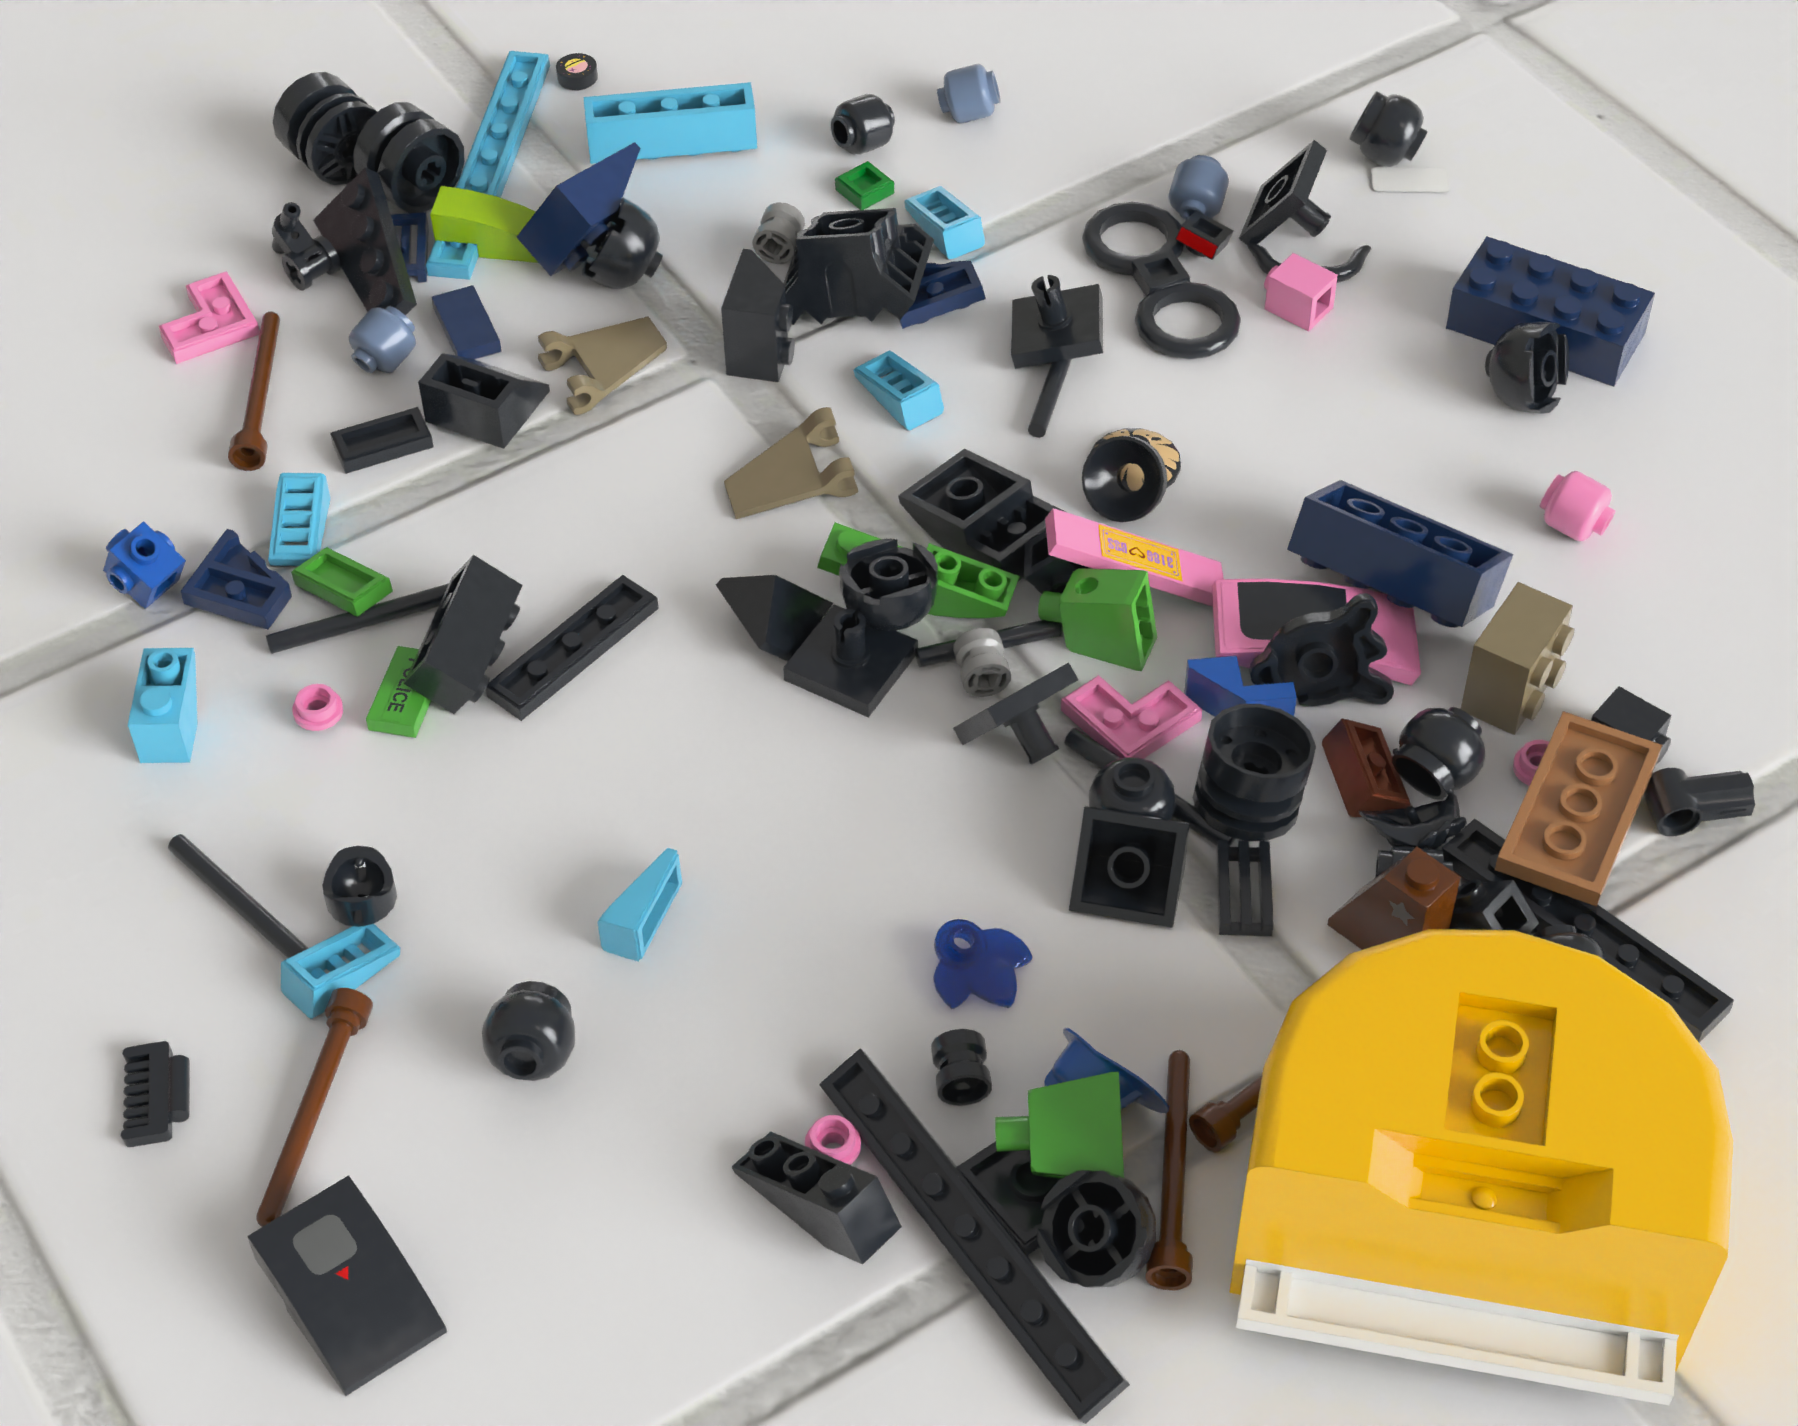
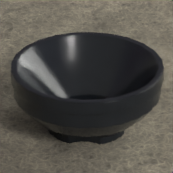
(1103, 482)

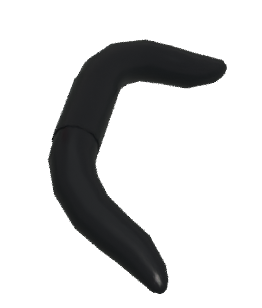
(1343, 271)

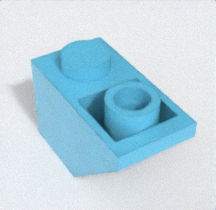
(165, 706)

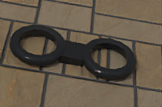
(1161, 280)

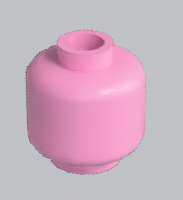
(1577, 506)

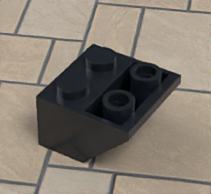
(478, 398)

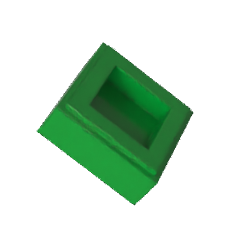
(864, 185)

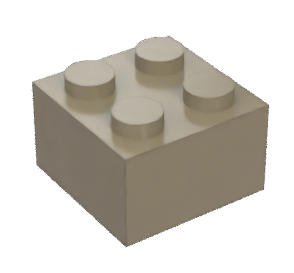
(1518, 658)

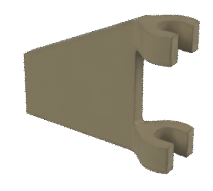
(606, 355)
(789, 471)

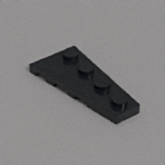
(367, 243)

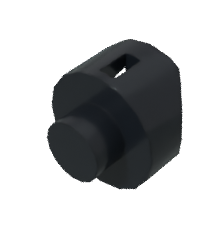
(359, 893)

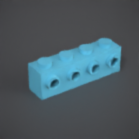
(672, 121)

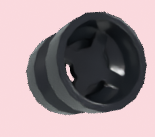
(960, 1059)

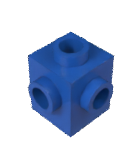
(142, 564)

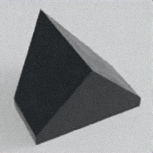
(774, 611)

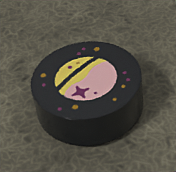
(576, 71)

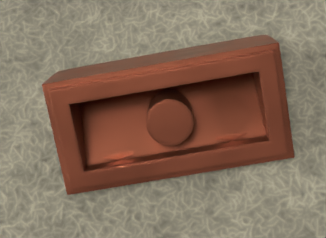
(1363, 768)

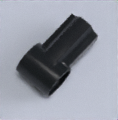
(1684, 802)

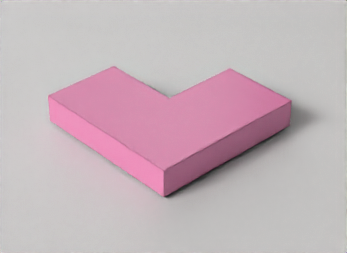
(219, 320)
(1128, 727)

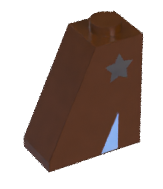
(1400, 901)

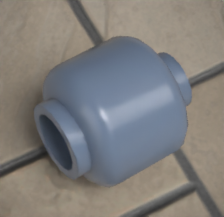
(969, 93)
(1198, 186)
(382, 340)

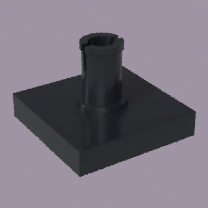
(1287, 196)
(1056, 324)
(850, 661)
(1021, 714)

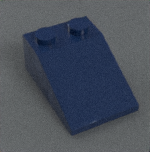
(578, 212)

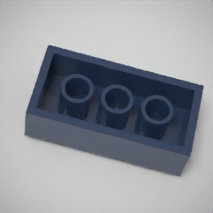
(1517, 286)
(1399, 553)

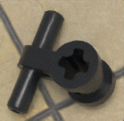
(304, 257)

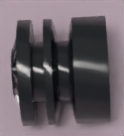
(321, 124)
(1253, 772)

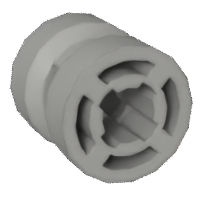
(778, 233)
(982, 662)

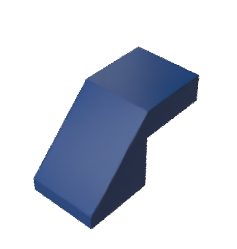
(1218, 685)

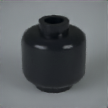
(862, 124)

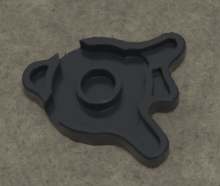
(1328, 656)

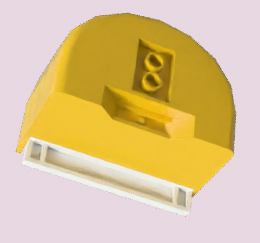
(1488, 1166)

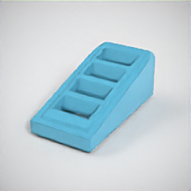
(951, 225)
(904, 393)
(294, 494)
(638, 912)
(304, 975)

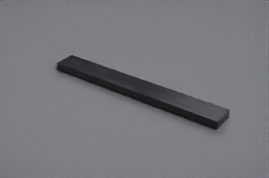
(975, 1238)

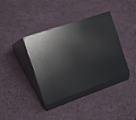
(1129, 866)

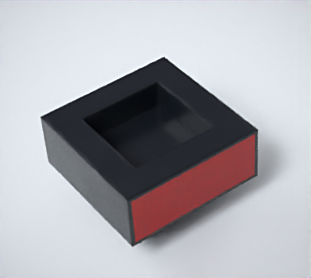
(1203, 235)

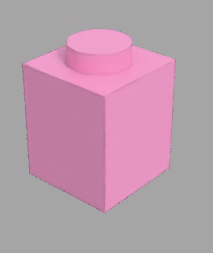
(1300, 291)

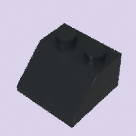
(756, 322)

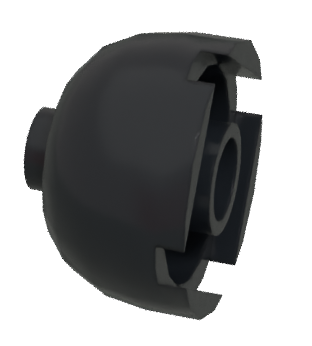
(626, 249)
(1528, 366)
(889, 583)
(1096, 1229)

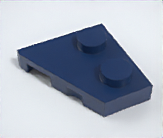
(944, 290)
(237, 584)

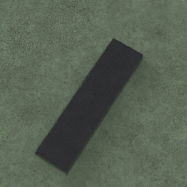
(571, 647)

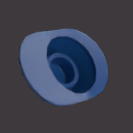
(1082, 1061)

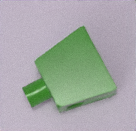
(1105, 615)
(1069, 1127)

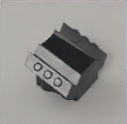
(856, 265)

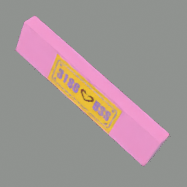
(1110, 548)

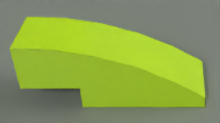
(481, 220)

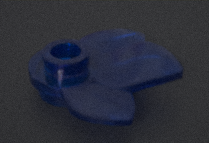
(983, 968)

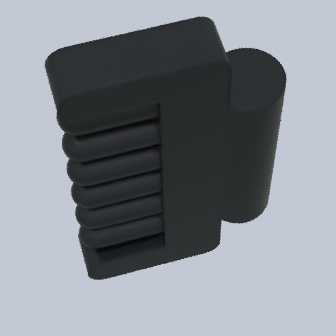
(167, 1088)

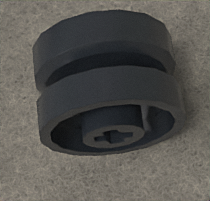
(410, 155)

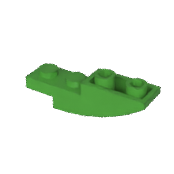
(964, 584)

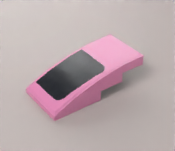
(1255, 609)

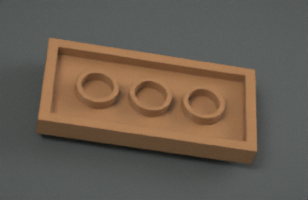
(1578, 808)

